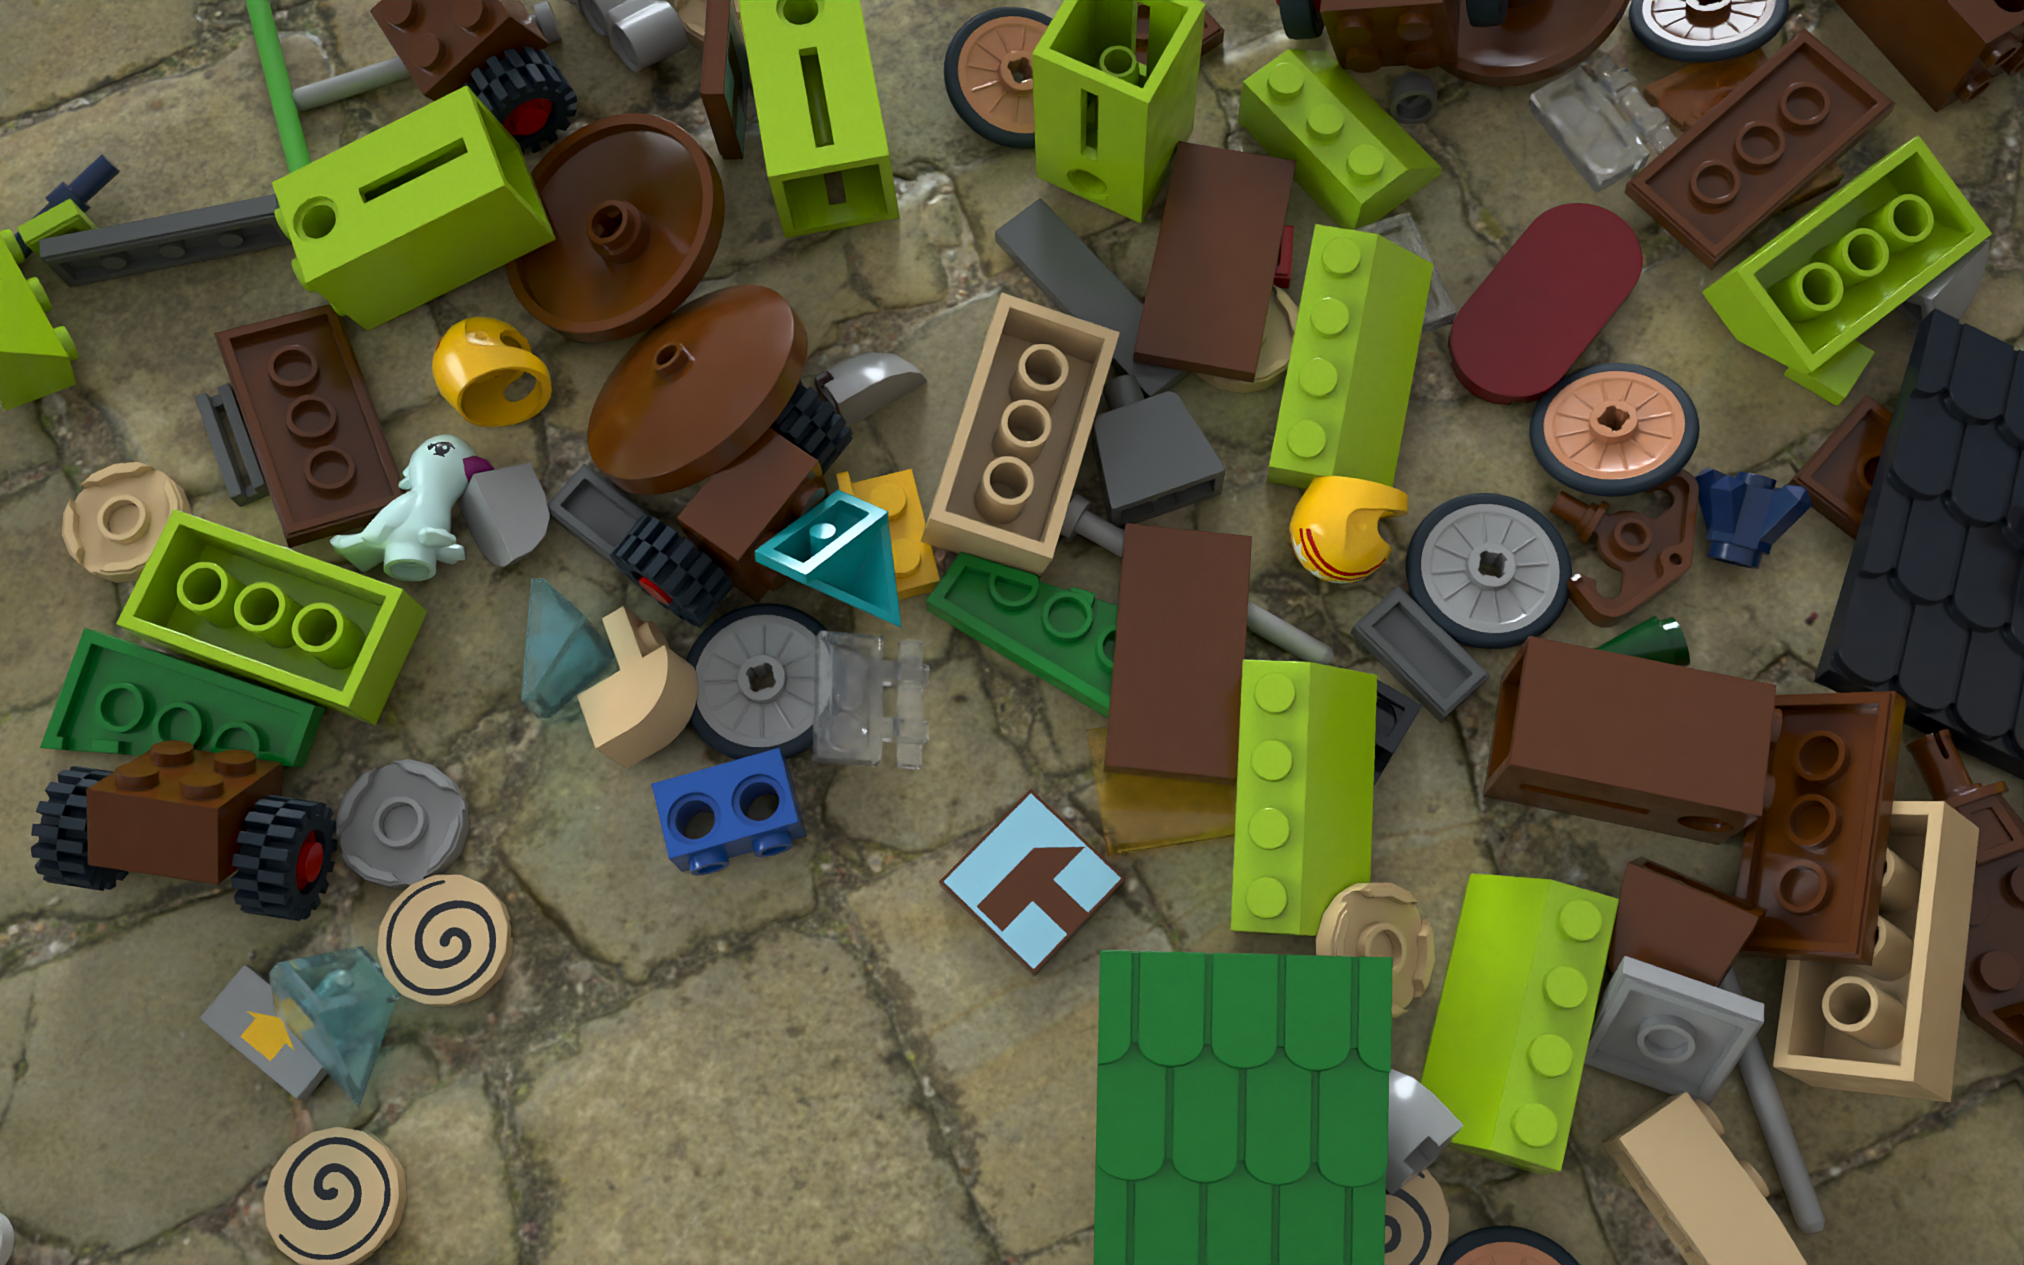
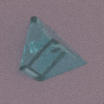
(560, 651)
(337, 1010)

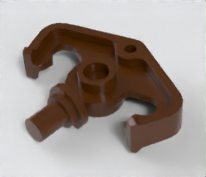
(1644, 549)

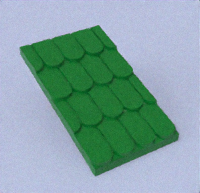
(1242, 1108)

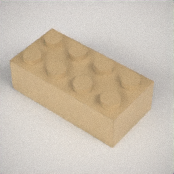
(1021, 436)
(1898, 1020)

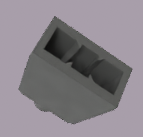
(1151, 454)

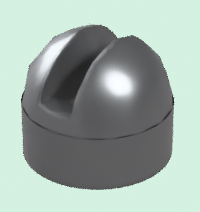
(1419, 97)

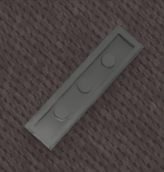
(164, 241)
(1081, 287)

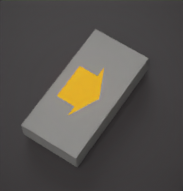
(248, 1022)

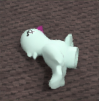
(417, 525)

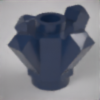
(1746, 514)

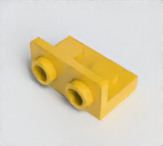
(912, 559)

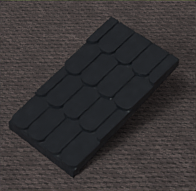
(1941, 550)

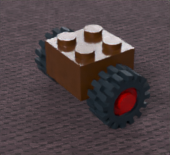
(489, 49)
(738, 514)
(192, 821)

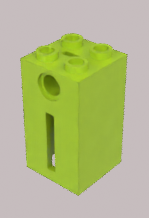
(818, 112)
(1101, 115)
(411, 211)

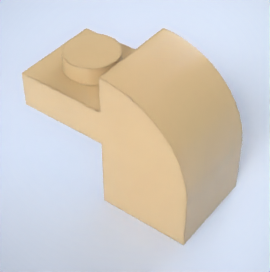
(644, 701)

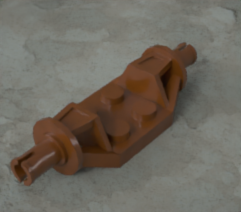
(1996, 926)

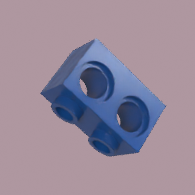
(728, 793)

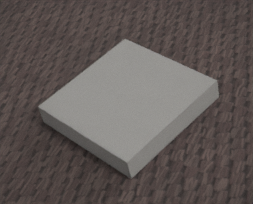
(1670, 1030)

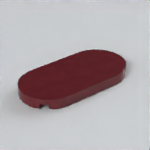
(1544, 303)

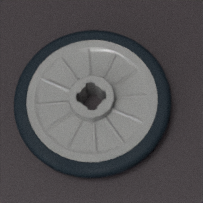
(1497, 532)
(747, 646)

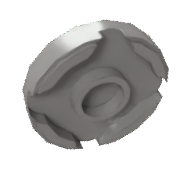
(402, 824)

